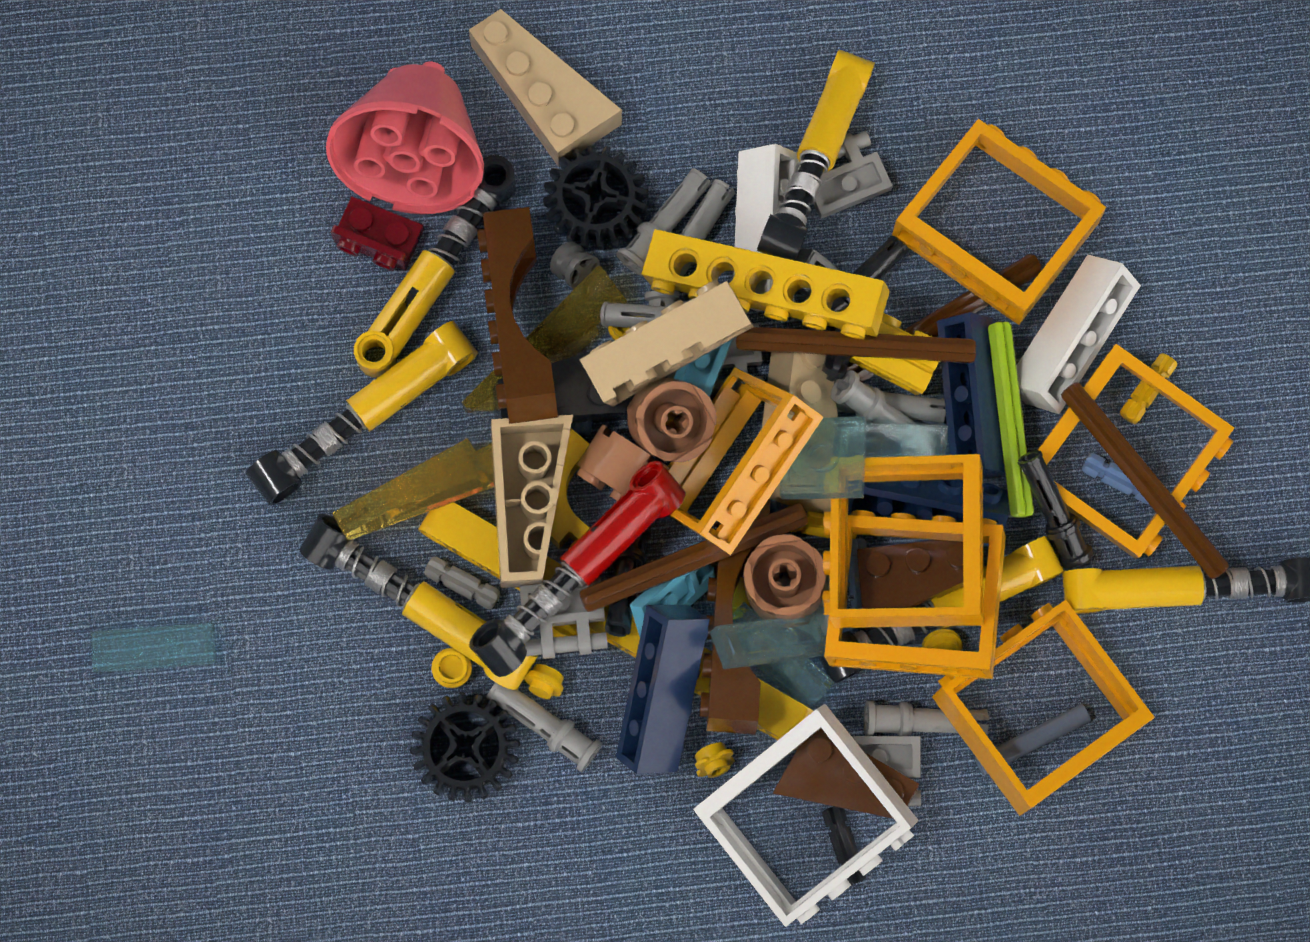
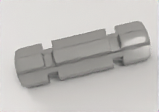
(462, 582)

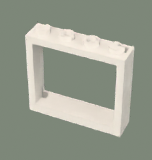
(752, 864)

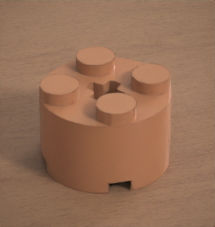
(693, 424)
(612, 462)
(802, 565)

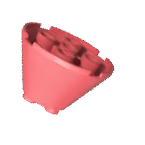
(408, 143)

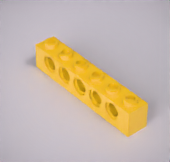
(867, 295)

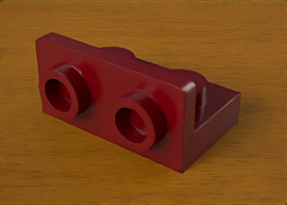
(378, 234)

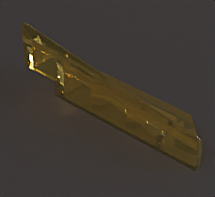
(562, 332)
(430, 485)

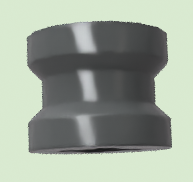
(572, 263)

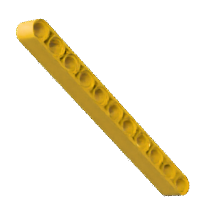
(478, 543)

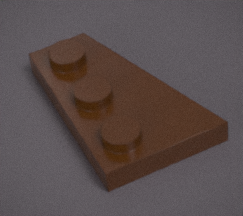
(909, 573)
(826, 777)

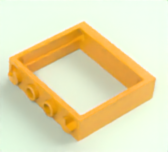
(966, 268)
(759, 468)
(911, 469)
(1193, 477)
(919, 659)
(1098, 666)

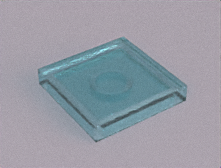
(829, 462)

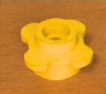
(713, 760)

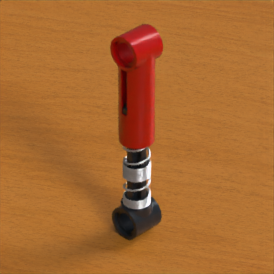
(651, 496)

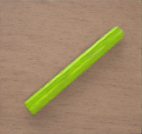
(1010, 417)

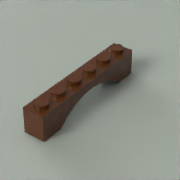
(526, 373)
(733, 692)

